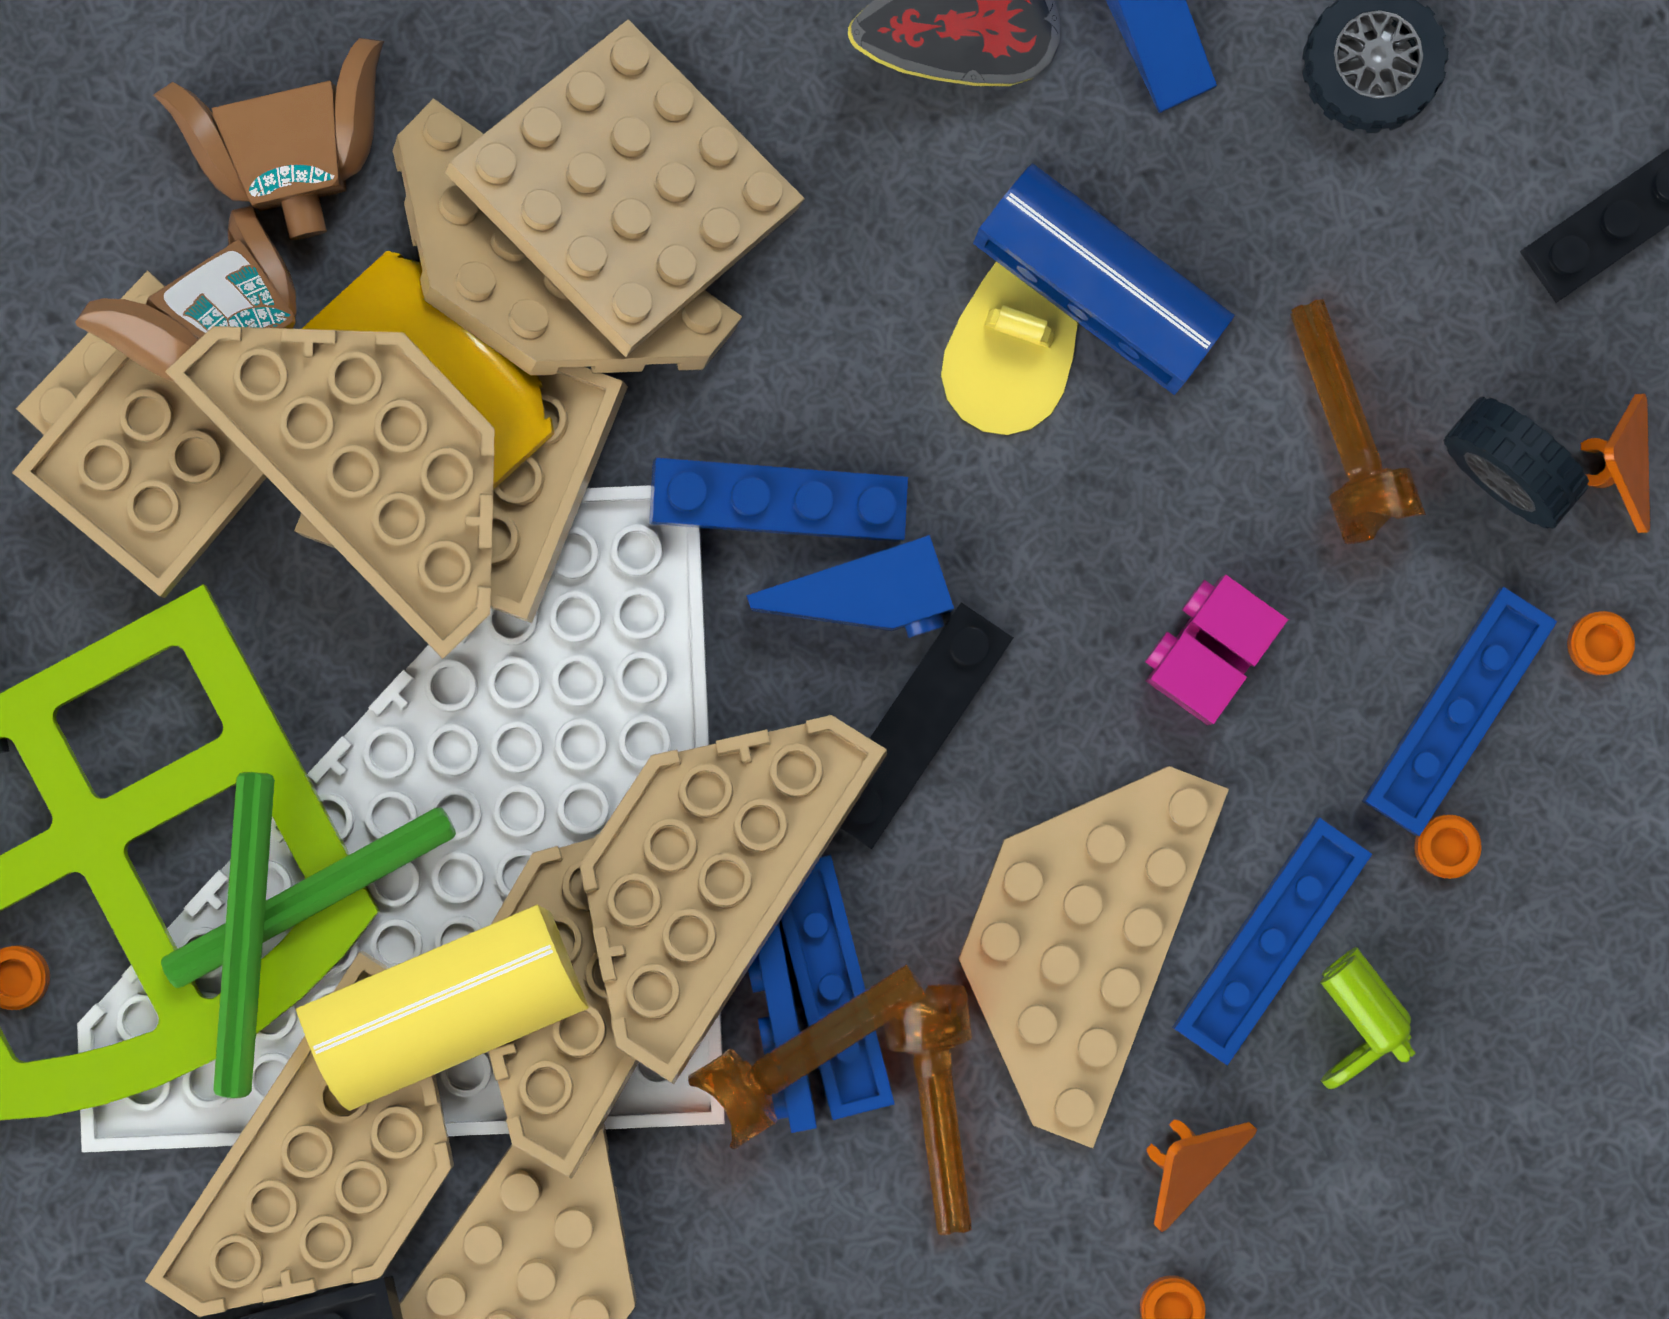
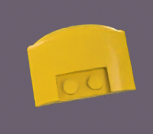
(392, 300)

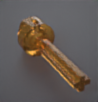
(1372, 492)
(929, 1033)
(748, 1089)

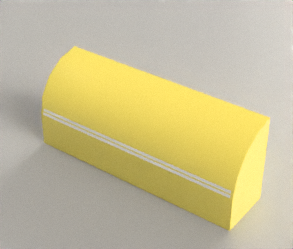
(442, 1007)

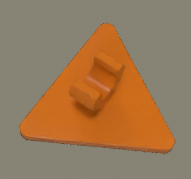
(1627, 461)
(1193, 1165)

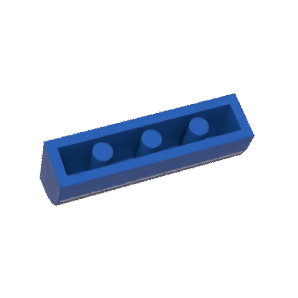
(1102, 278)

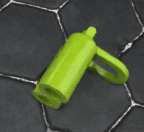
(1371, 1010)

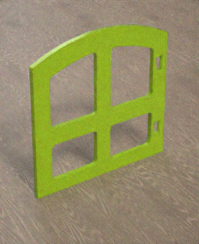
(94, 836)

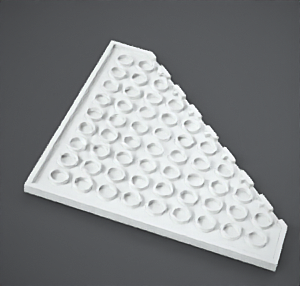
(526, 750)

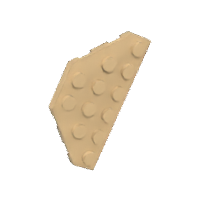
(497, 291)
(368, 453)
(705, 870)
(1079, 938)
(570, 1073)
(309, 1190)
(532, 1247)

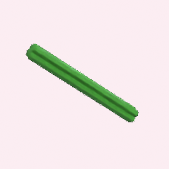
(318, 891)
(244, 935)

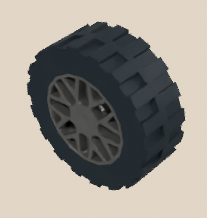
(1374, 62)
(1516, 462)

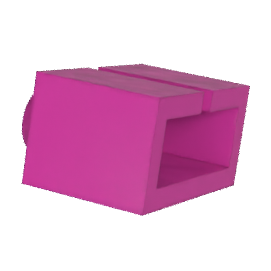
(1214, 648)

